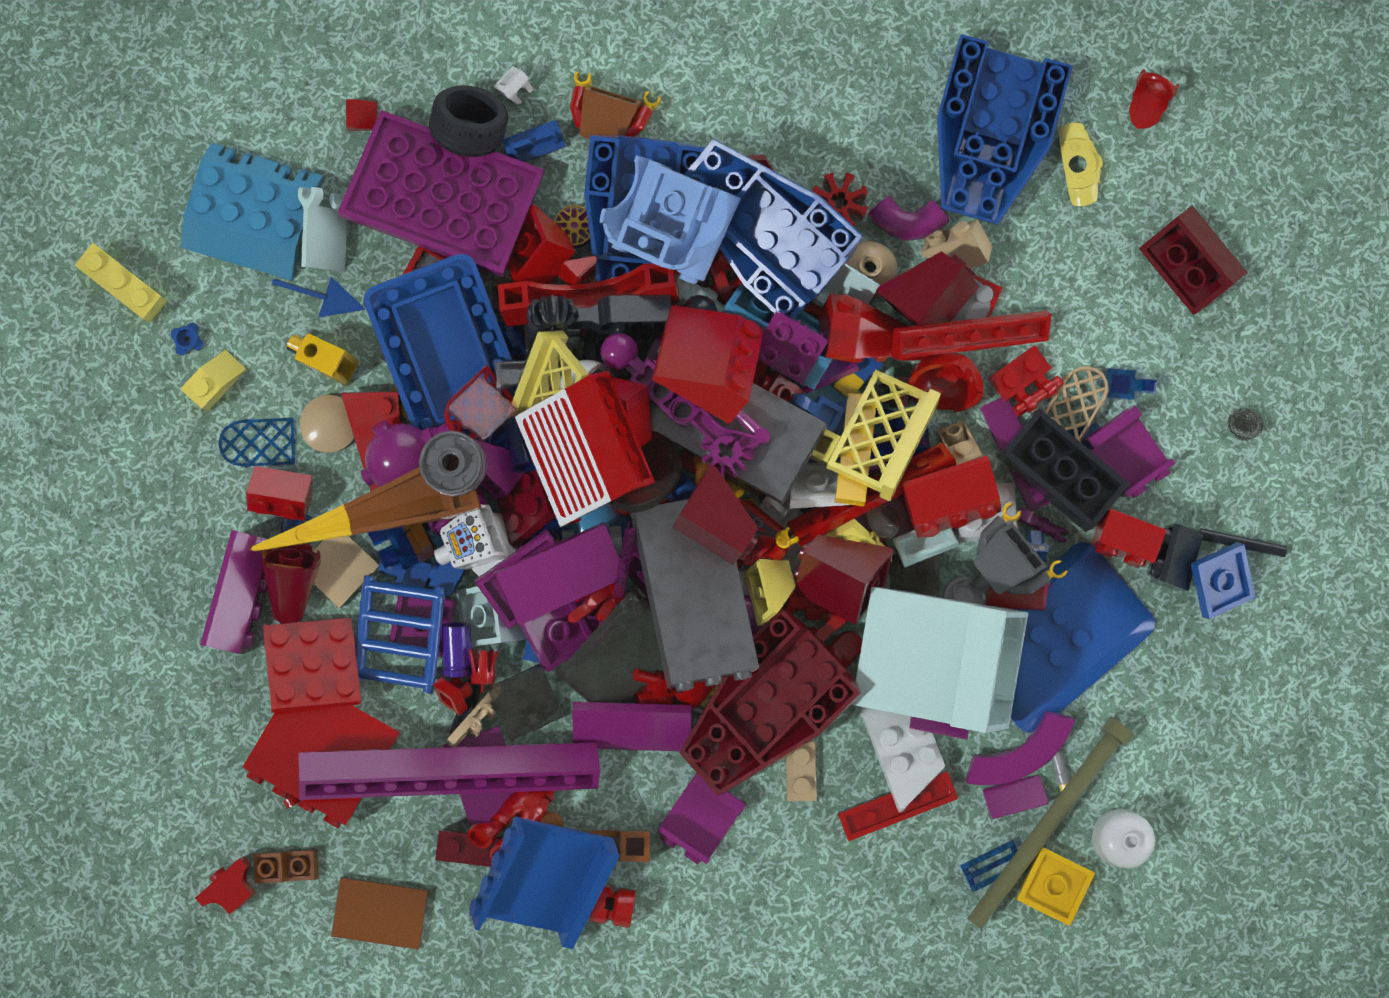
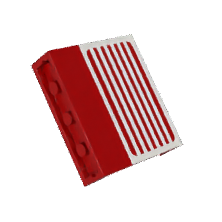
(584, 447)

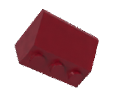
(1193, 260)

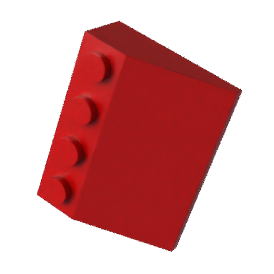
(709, 359)

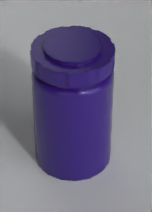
(455, 646)

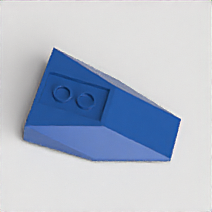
(994, 126)

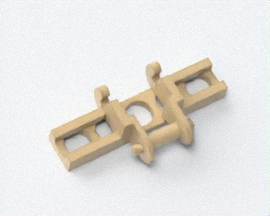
(472, 722)

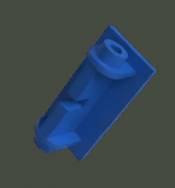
(534, 142)

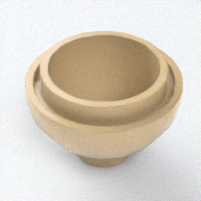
(879, 255)

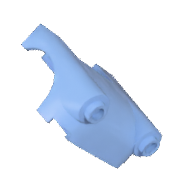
(670, 220)

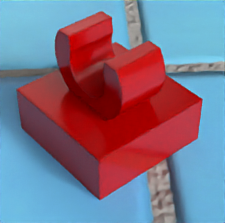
(452, 695)

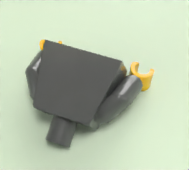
(1009, 560)

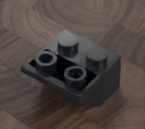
(1175, 557)

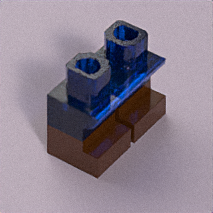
(407, 546)

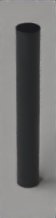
(1250, 544)

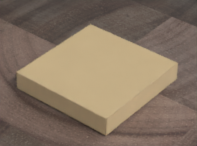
(342, 568)

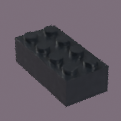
(1062, 470)

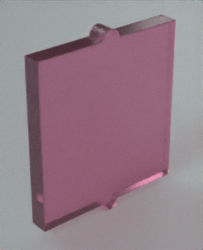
(481, 409)

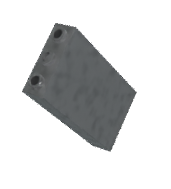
(775, 464)
(693, 604)

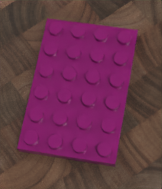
(439, 198)

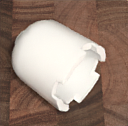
(1123, 838)

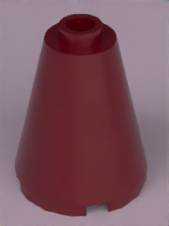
(290, 579)

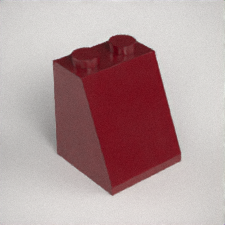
(931, 290)
(717, 519)
(841, 574)

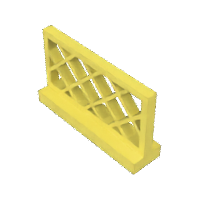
(543, 370)
(909, 437)

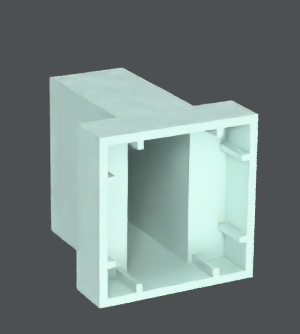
(940, 659)

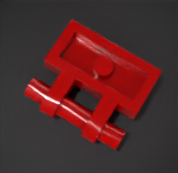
(1019, 374)

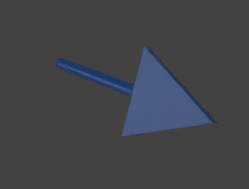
(335, 301)

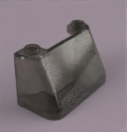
(619, 645)

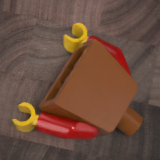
(608, 113)

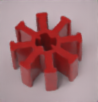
(842, 192)

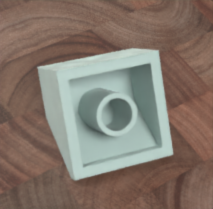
(485, 623)

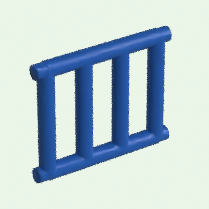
(432, 624)

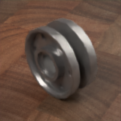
(436, 456)

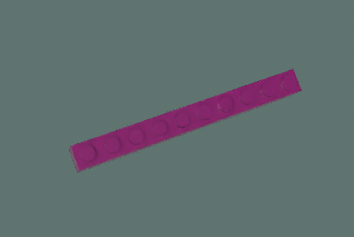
(448, 770)

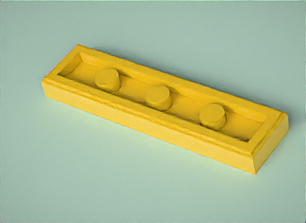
(849, 490)

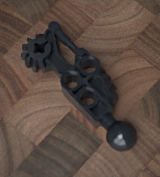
(633, 315)

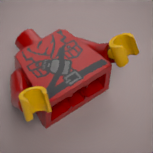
(772, 537)

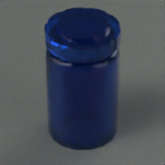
(518, 450)

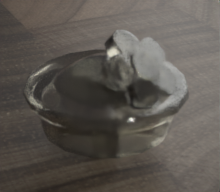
(1245, 424)

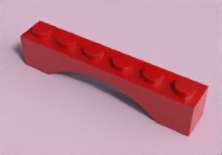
(644, 280)

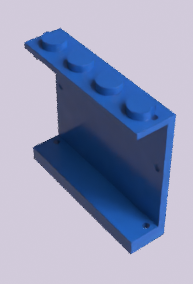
(545, 878)

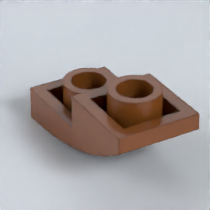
(286, 866)

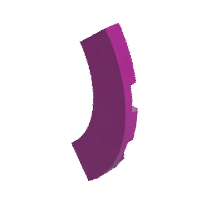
(1025, 759)

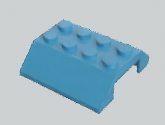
(246, 212)

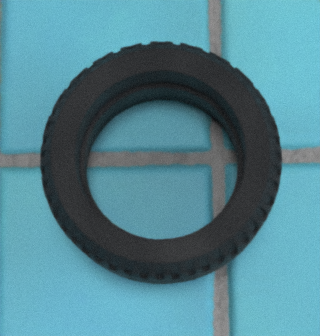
(464, 137)

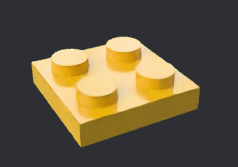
(1055, 886)

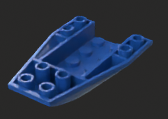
(609, 180)
(781, 236)

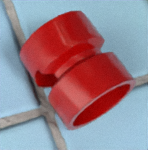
(622, 910)

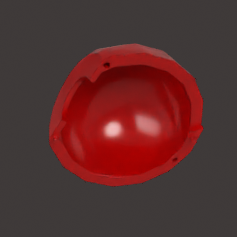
(953, 377)

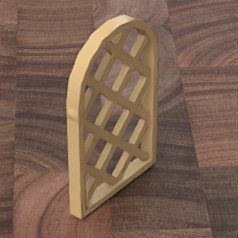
(1098, 405)

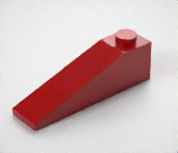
(857, 330)

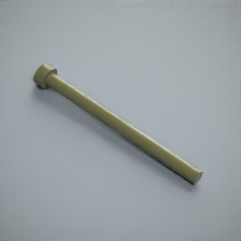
(1114, 735)

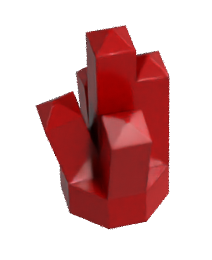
(601, 598)

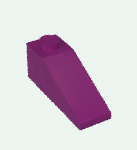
(499, 475)

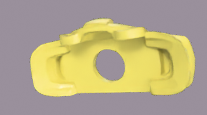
(1084, 185)

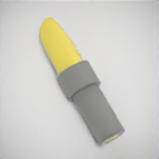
(1062, 776)

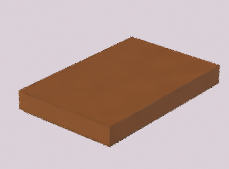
(379, 913)

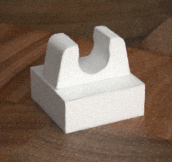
(511, 83)

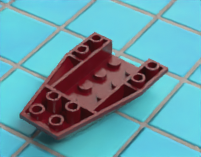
(774, 711)

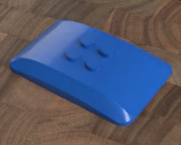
(435, 334)
(1079, 637)

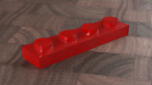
(883, 811)

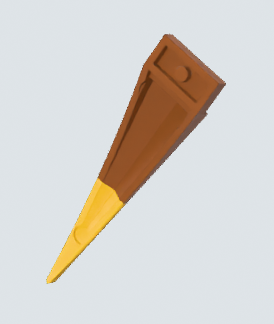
(390, 506)

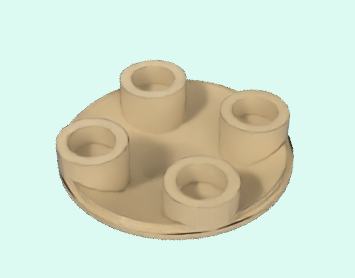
(326, 424)

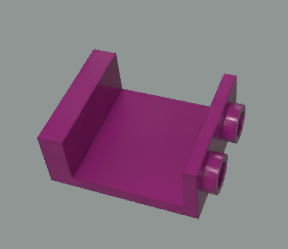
(1129, 451)
(700, 820)

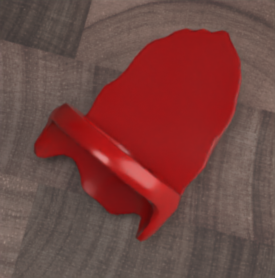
(1150, 99)

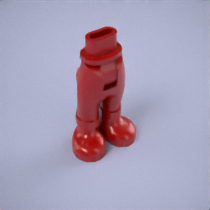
(525, 805)

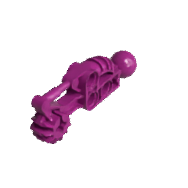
(621, 353)

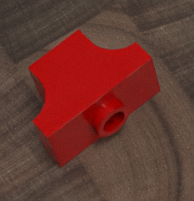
(228, 887)

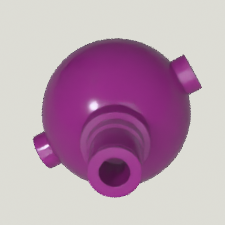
(396, 450)

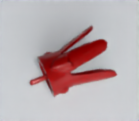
(483, 668)

